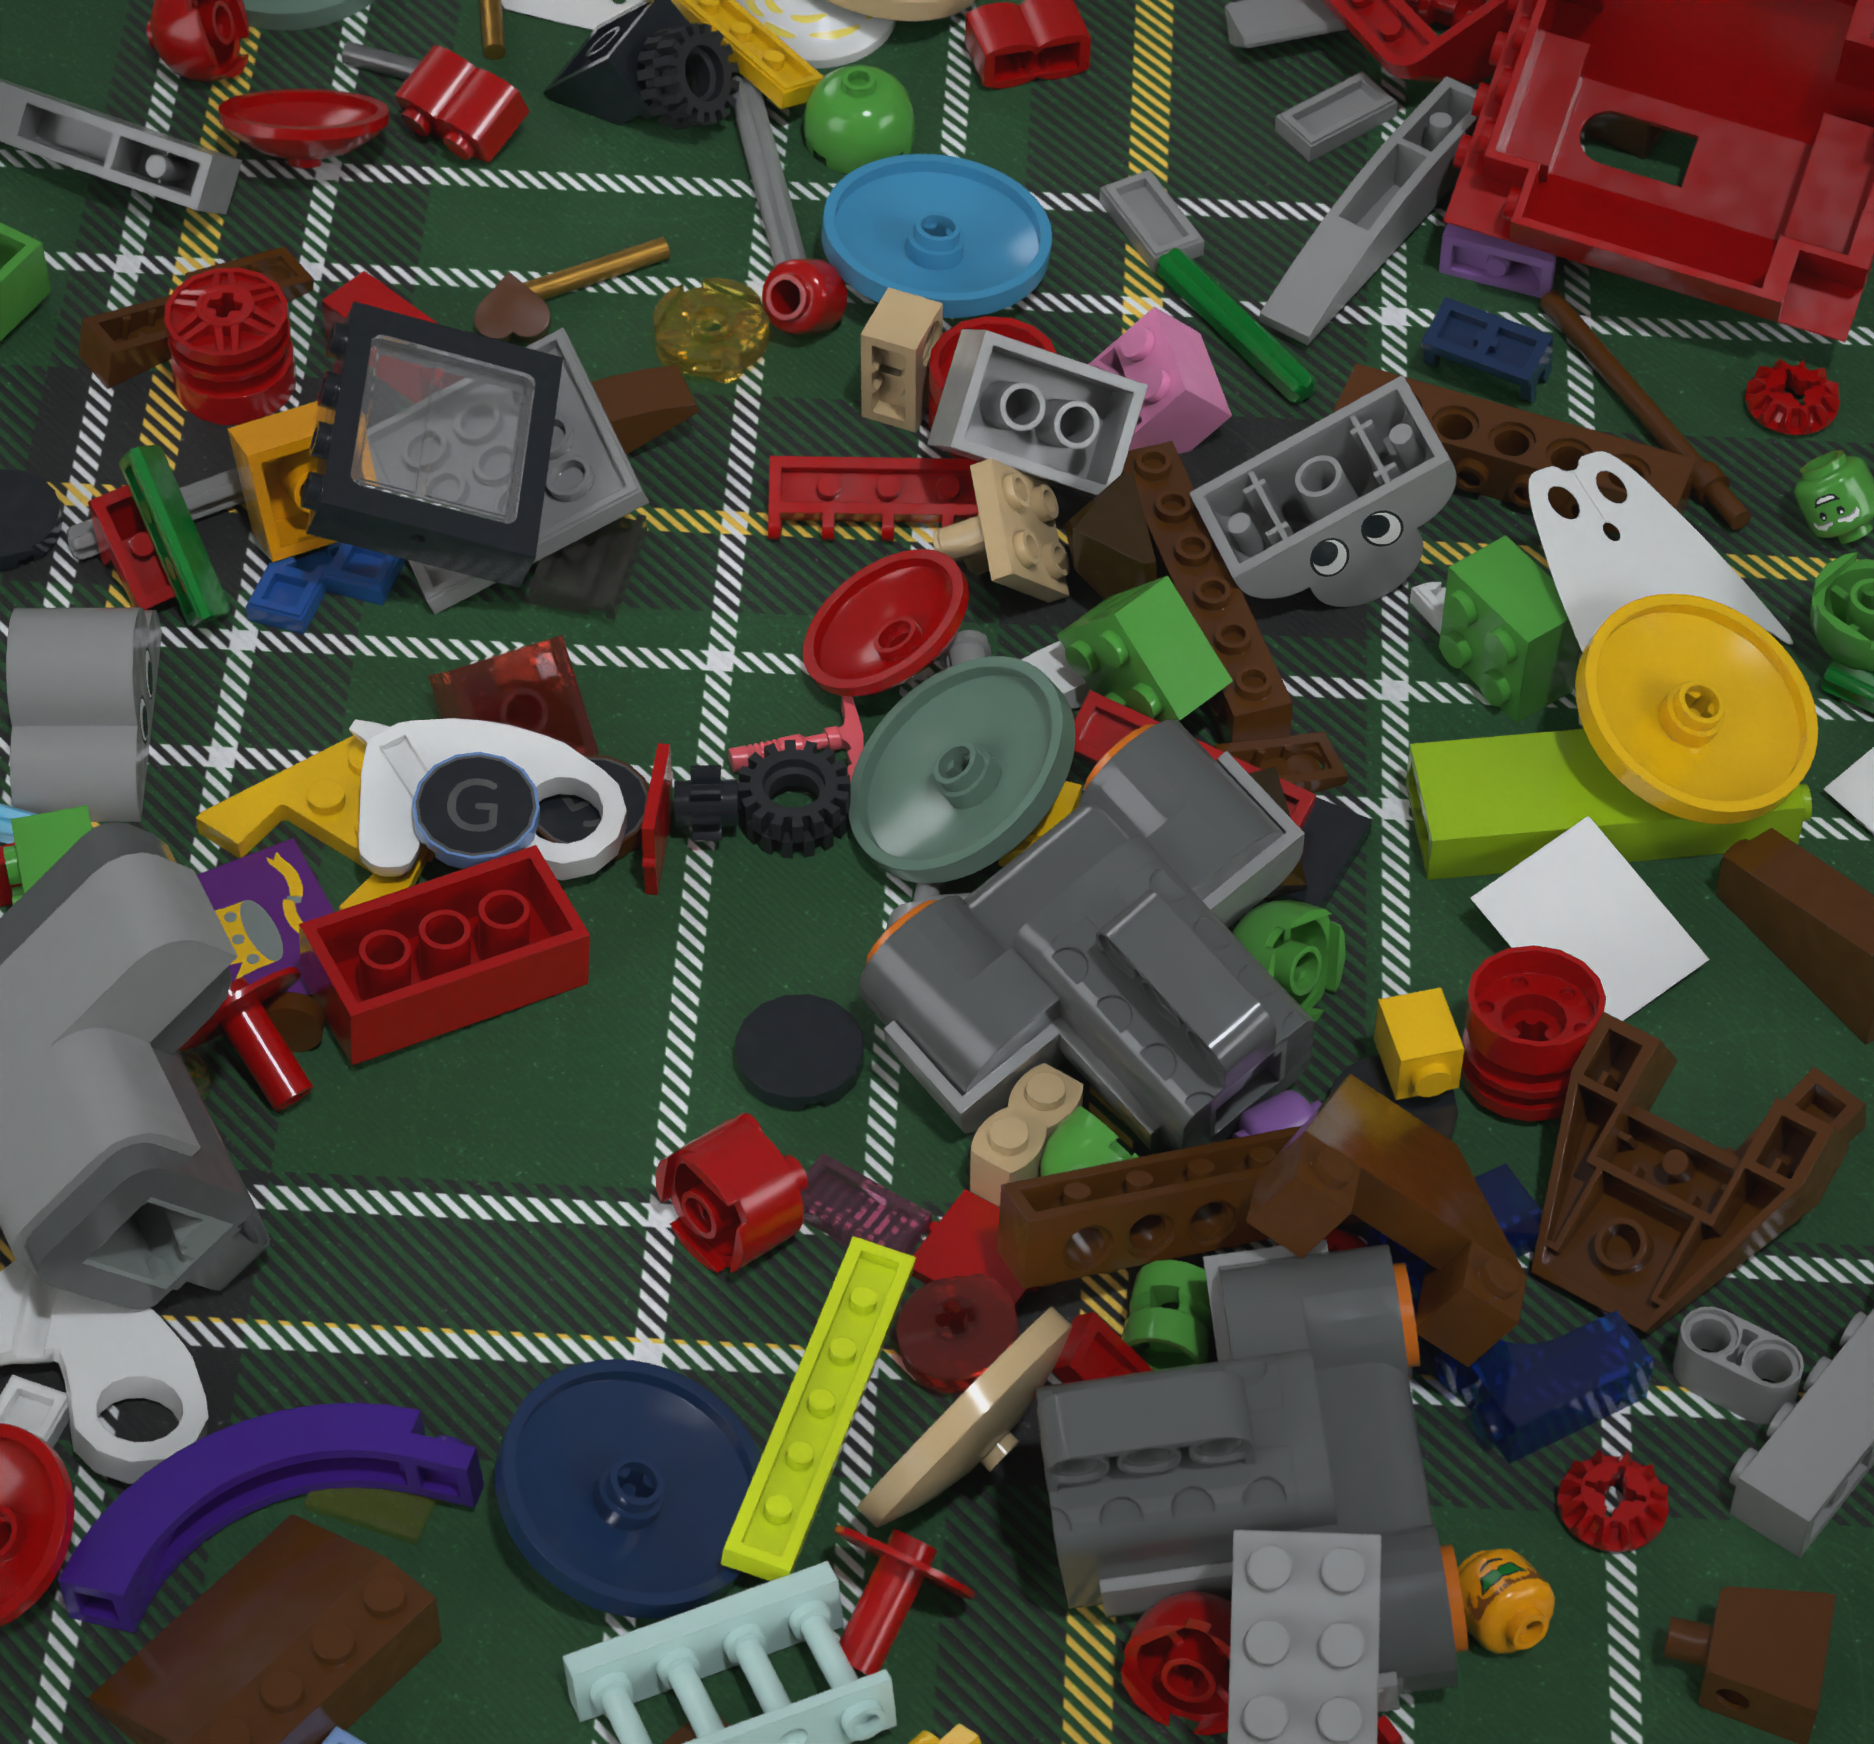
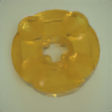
(711, 353)

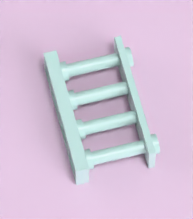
(731, 1634)

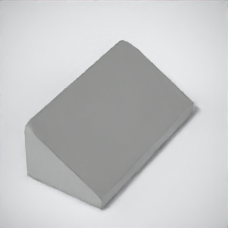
(1273, 21)

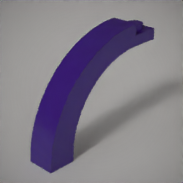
(241, 1471)

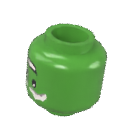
(1836, 496)

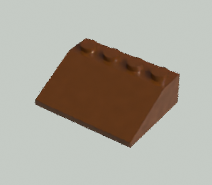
(277, 1647)

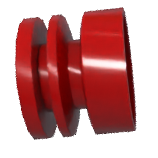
(230, 346)
(1527, 1028)

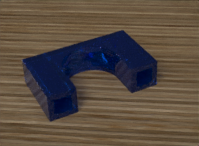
(1544, 1390)

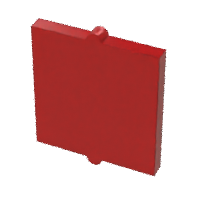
(657, 819)
(967, 1245)

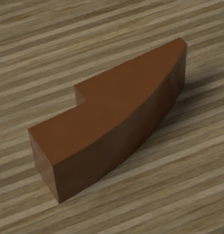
(645, 403)

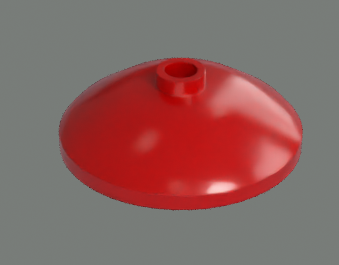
(303, 122)
(886, 623)
(36, 1513)

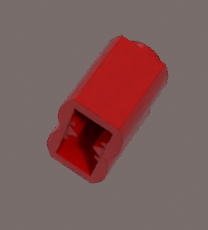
(1027, 41)
(460, 104)

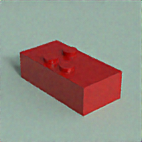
(444, 954)

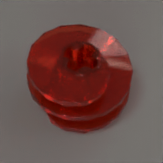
(951, 1305)

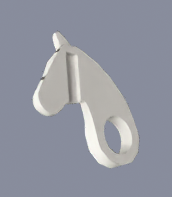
(406, 751)
(104, 1358)

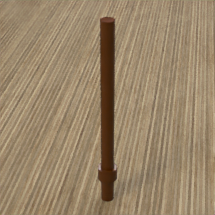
(1709, 481)

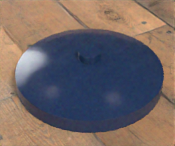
(626, 1486)

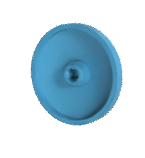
(937, 233)

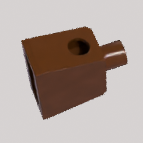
(1760, 1657)

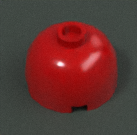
(200, 37)
(1182, 1660)

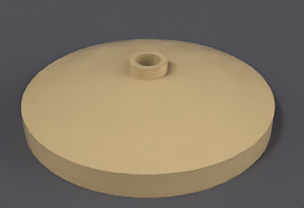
(974, 1426)

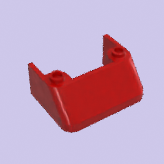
(1414, 50)

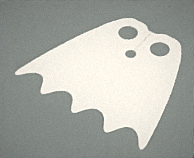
(1653, 556)

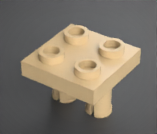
(1011, 534)

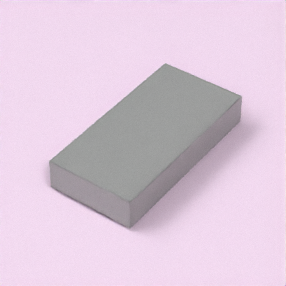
(1336, 116)
(1150, 218)

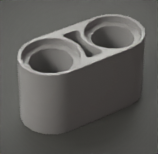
(1739, 1363)

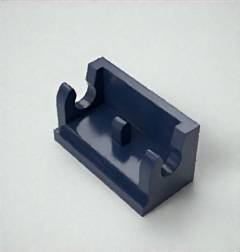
(1489, 345)

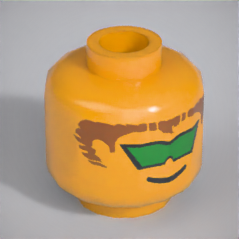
(1505, 1600)

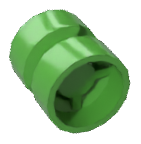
(1170, 1315)

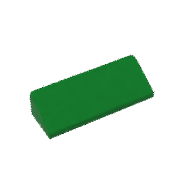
(174, 534)

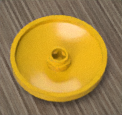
(1696, 708)

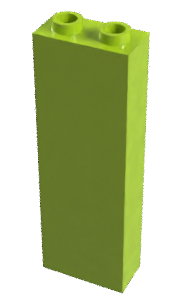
(1505, 797)

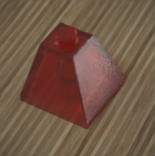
(520, 688)

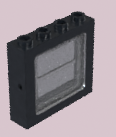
(433, 444)

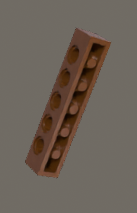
(1502, 446)
(1257, 699)
(1134, 1210)

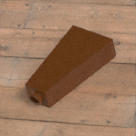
(1808, 919)

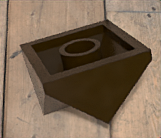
(1112, 540)

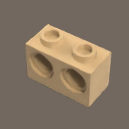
(897, 358)

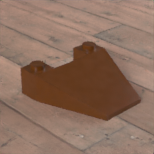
(1413, 1187)
(1651, 1212)

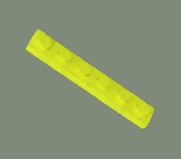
(818, 1411)

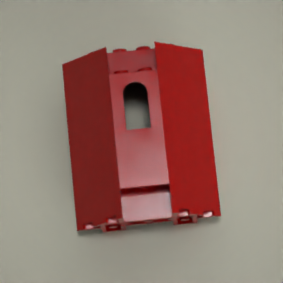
(1780, 166)

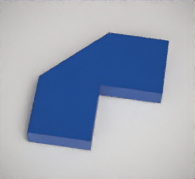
(294, 588)

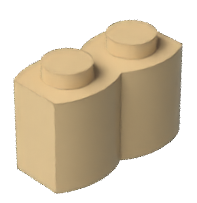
(1014, 1138)

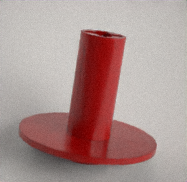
(258, 1038)
(889, 1595)

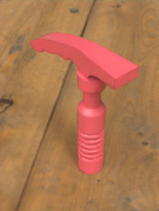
(835, 738)

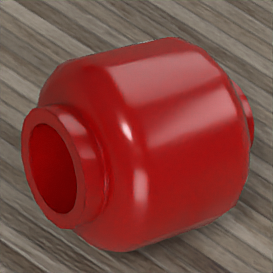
(804, 296)

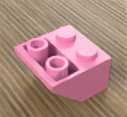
(1182, 390)

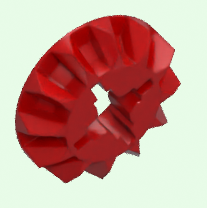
(1780, 410)
(1637, 1517)

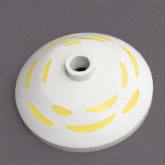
(821, 30)

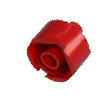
(732, 1194)

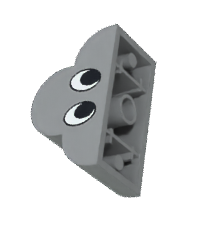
(1333, 503)
(81, 708)

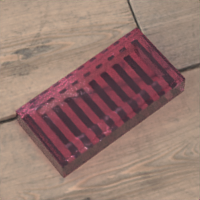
(852, 1205)

